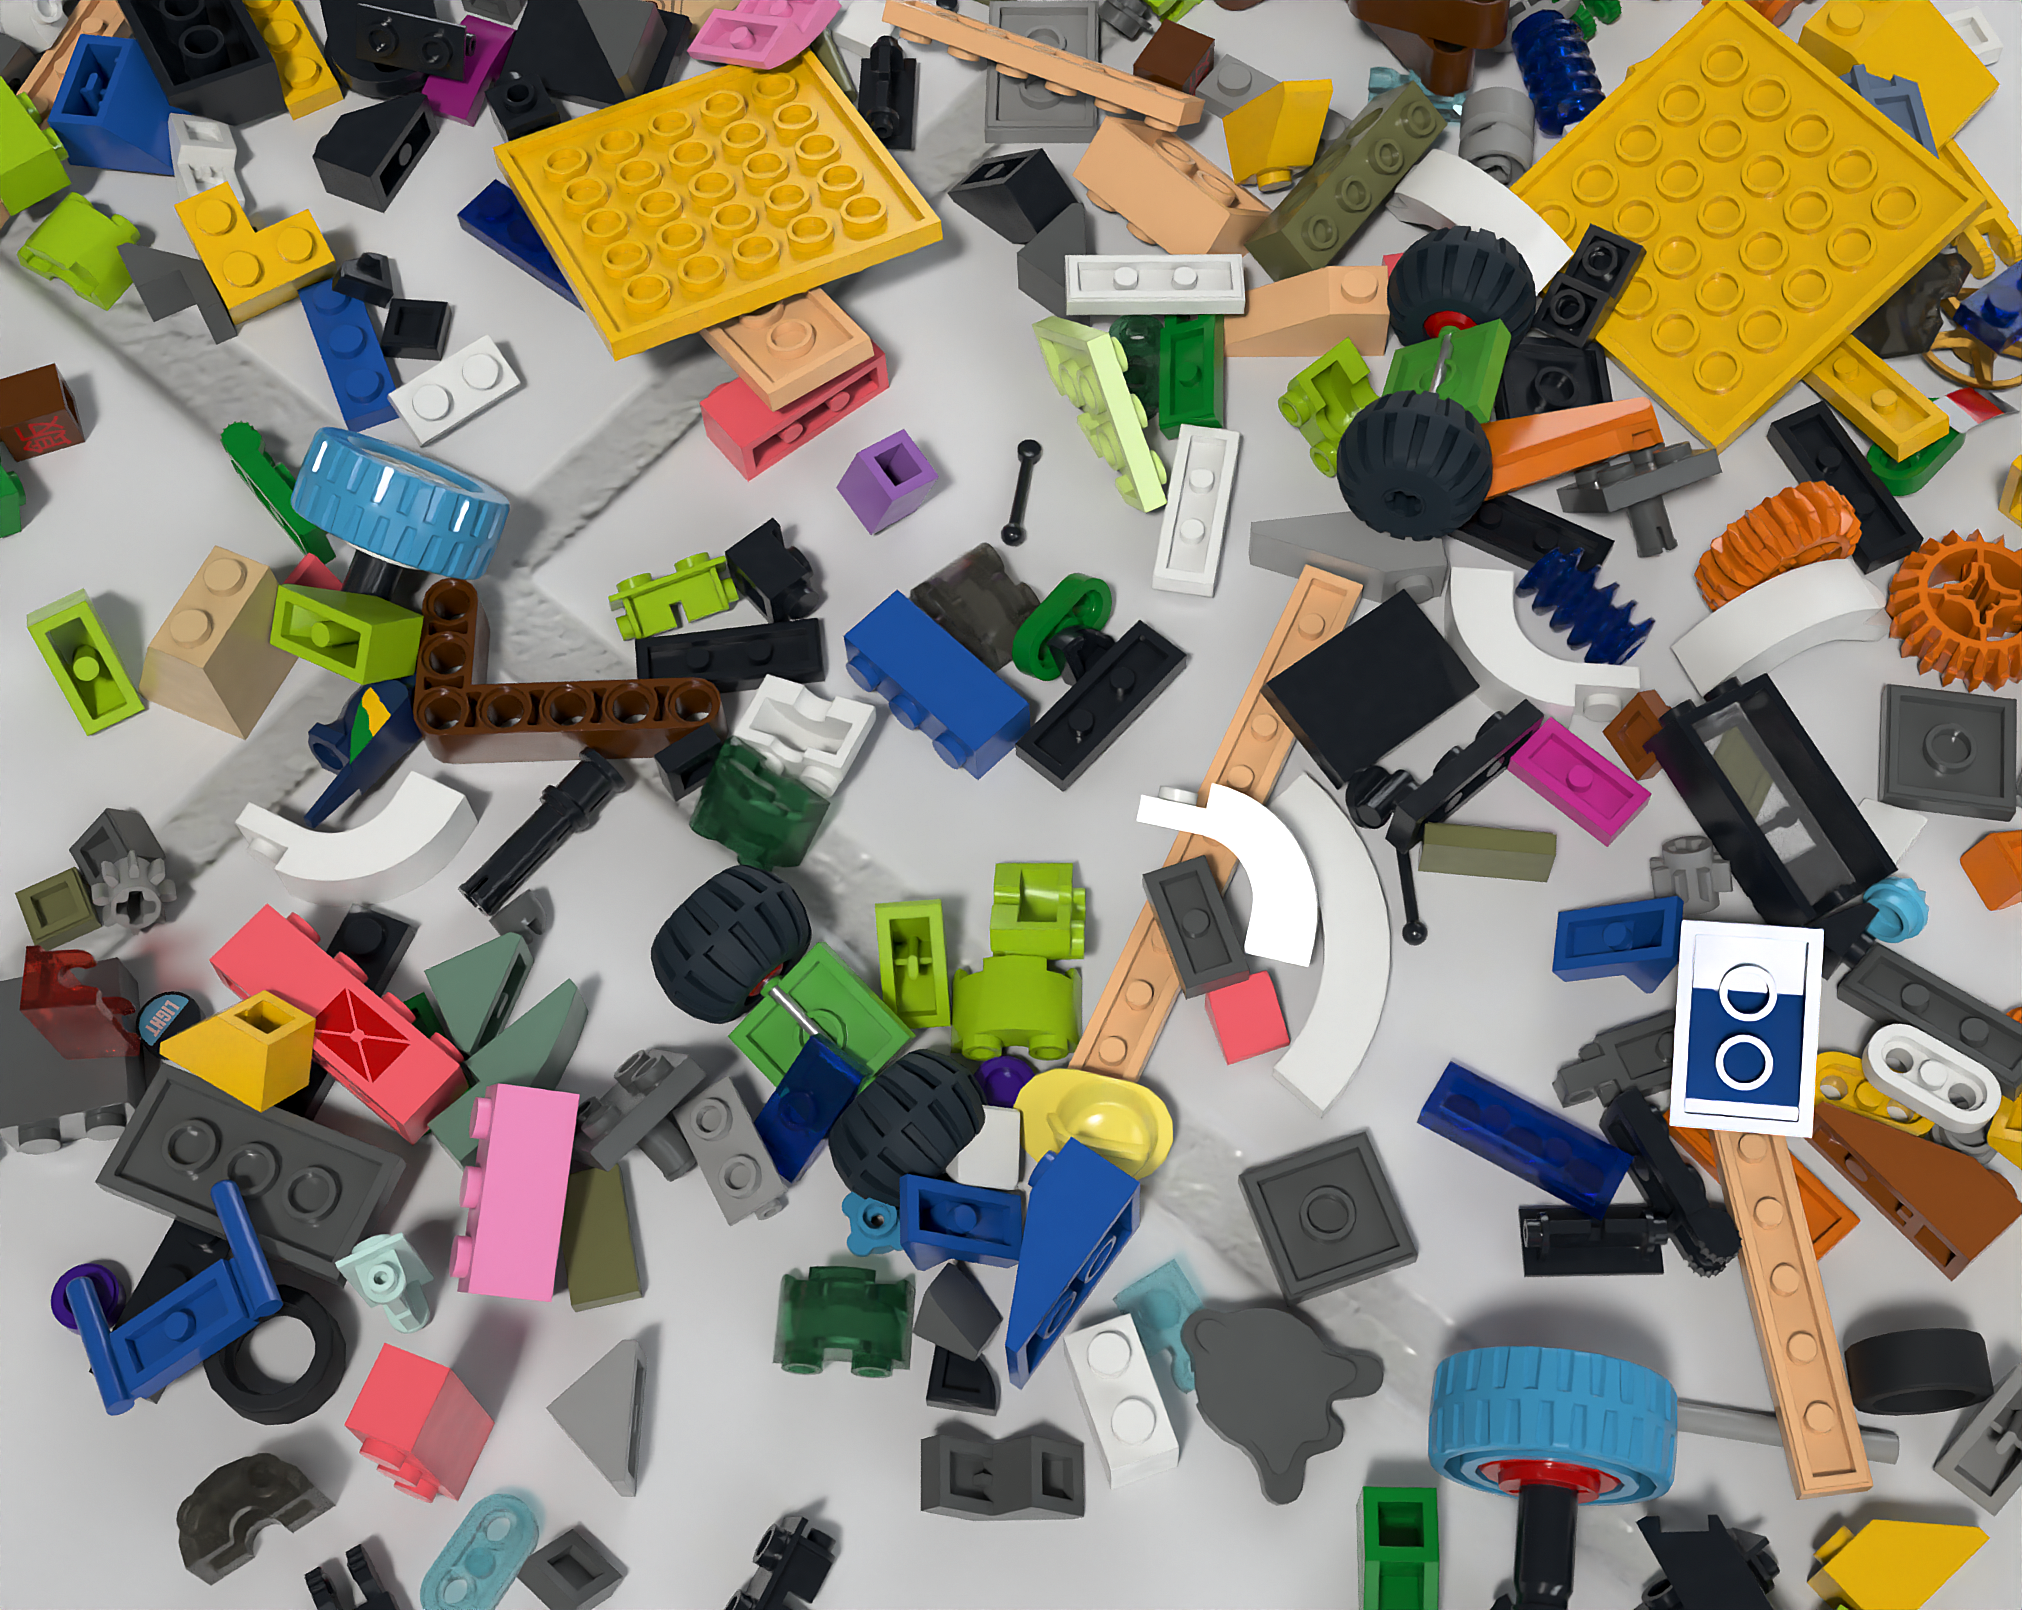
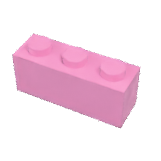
(515, 1192)

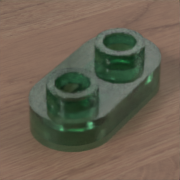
(1142, 357)

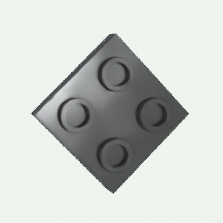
(1640, 489)
(636, 1114)

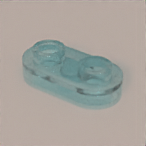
(484, 1564)

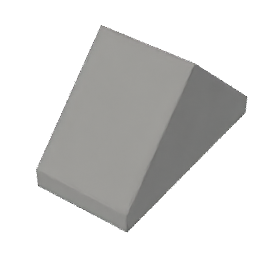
(605, 1414)
(1988, 1450)

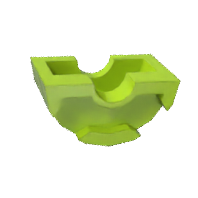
(82, 250)
(1326, 400)
(1037, 911)
(1016, 1005)

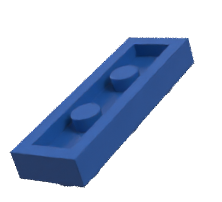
(350, 355)

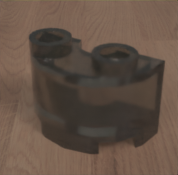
(1912, 315)
(977, 604)
(236, 1504)

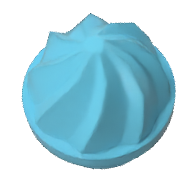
(1901, 909)

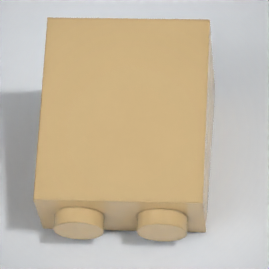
(216, 647)

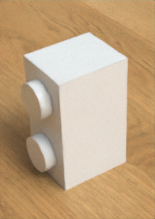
(1121, 1401)

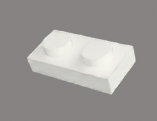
(453, 390)

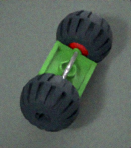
(1418, 451)
(744, 945)

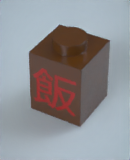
(1176, 58)
(38, 413)

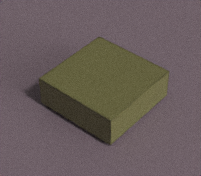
(58, 909)

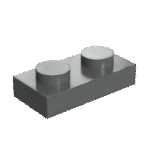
(1195, 927)

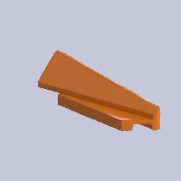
(1565, 441)

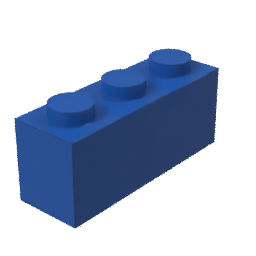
(936, 685)

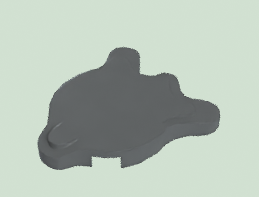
(1270, 1389)

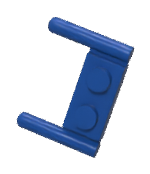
(185, 1323)

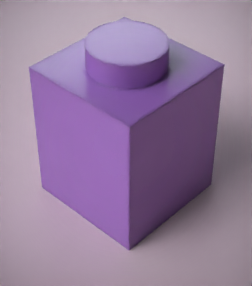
(887, 481)

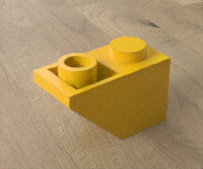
(249, 1050)

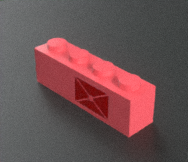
(357, 1035)

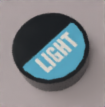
(165, 1017)

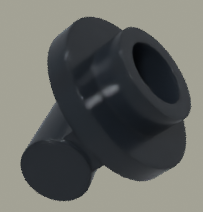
(1372, 793)

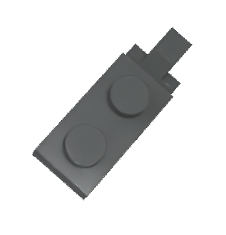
(1621, 1061)

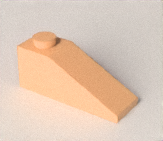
(1312, 314)

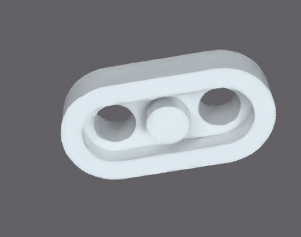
(1930, 1076)

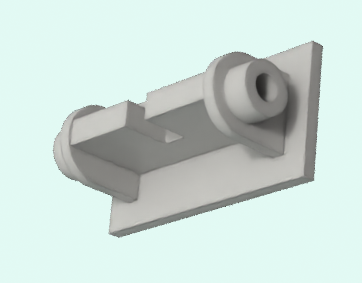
(731, 1153)

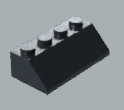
(207, 57)

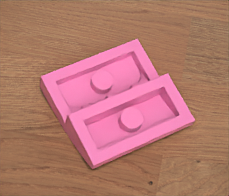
(762, 31)

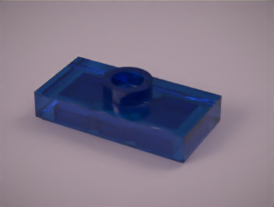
(808, 1105)

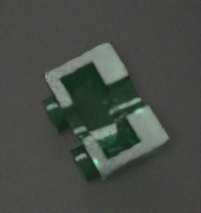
(756, 810)
(844, 1319)

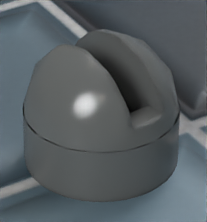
(520, 913)

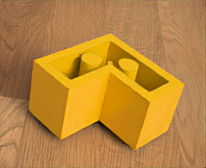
(249, 267)

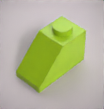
(347, 632)
(84, 661)

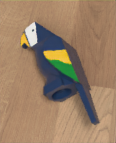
(363, 741)

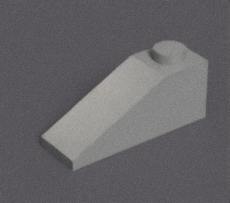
(1352, 551)

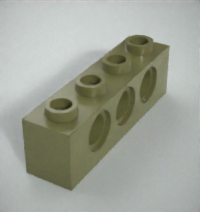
(1346, 183)

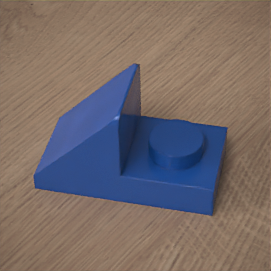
(1620, 940)
(958, 1223)

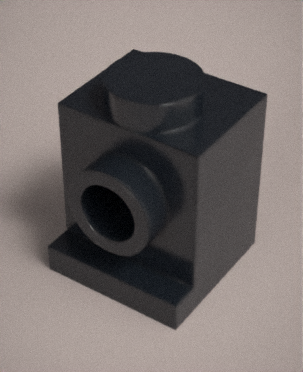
(520, 105)
(772, 576)

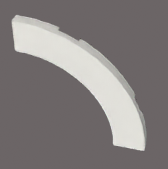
(1354, 949)

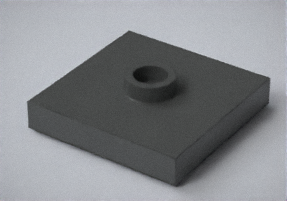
(1948, 752)
(1327, 1219)

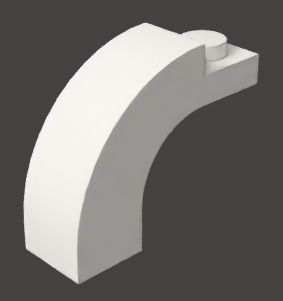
(1456, 193)
(1782, 620)
(1511, 669)
(370, 863)
(1280, 875)

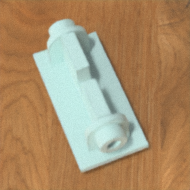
(390, 1274)

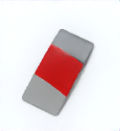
(1972, 407)

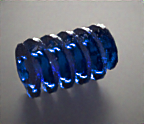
(1556, 69)
(1584, 607)

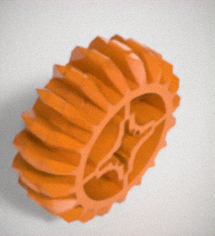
(1776, 537)
(1952, 622)

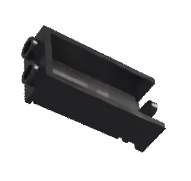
(1769, 802)

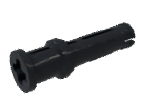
(562, 810)

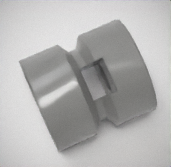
(1498, 133)

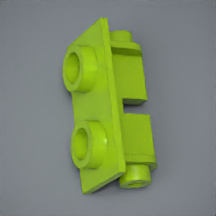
(649, 600)

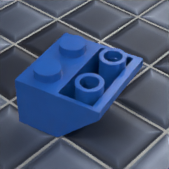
(113, 108)

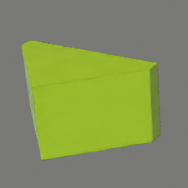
(914, 962)

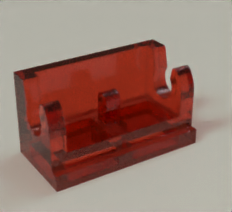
(72, 1014)

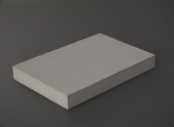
(1023, 108)

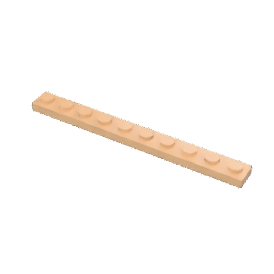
(1247, 761)

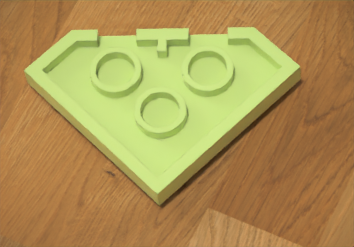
(1090, 371)

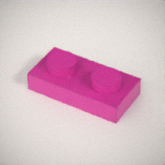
(1579, 781)

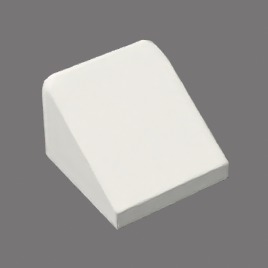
(1893, 826)
(993, 1154)

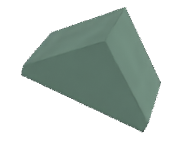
(481, 989)

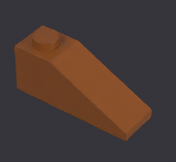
(1927, 1191)

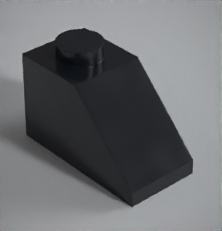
(375, 150)
(1014, 194)

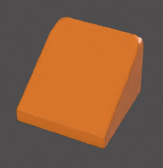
(1996, 869)

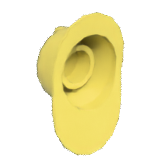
(1103, 1113)

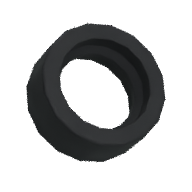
(1919, 1372)
(309, 1391)

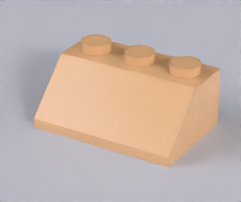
(1168, 190)

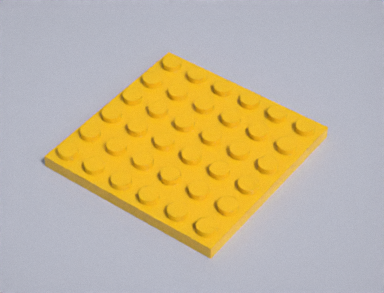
(713, 199)
(1764, 212)

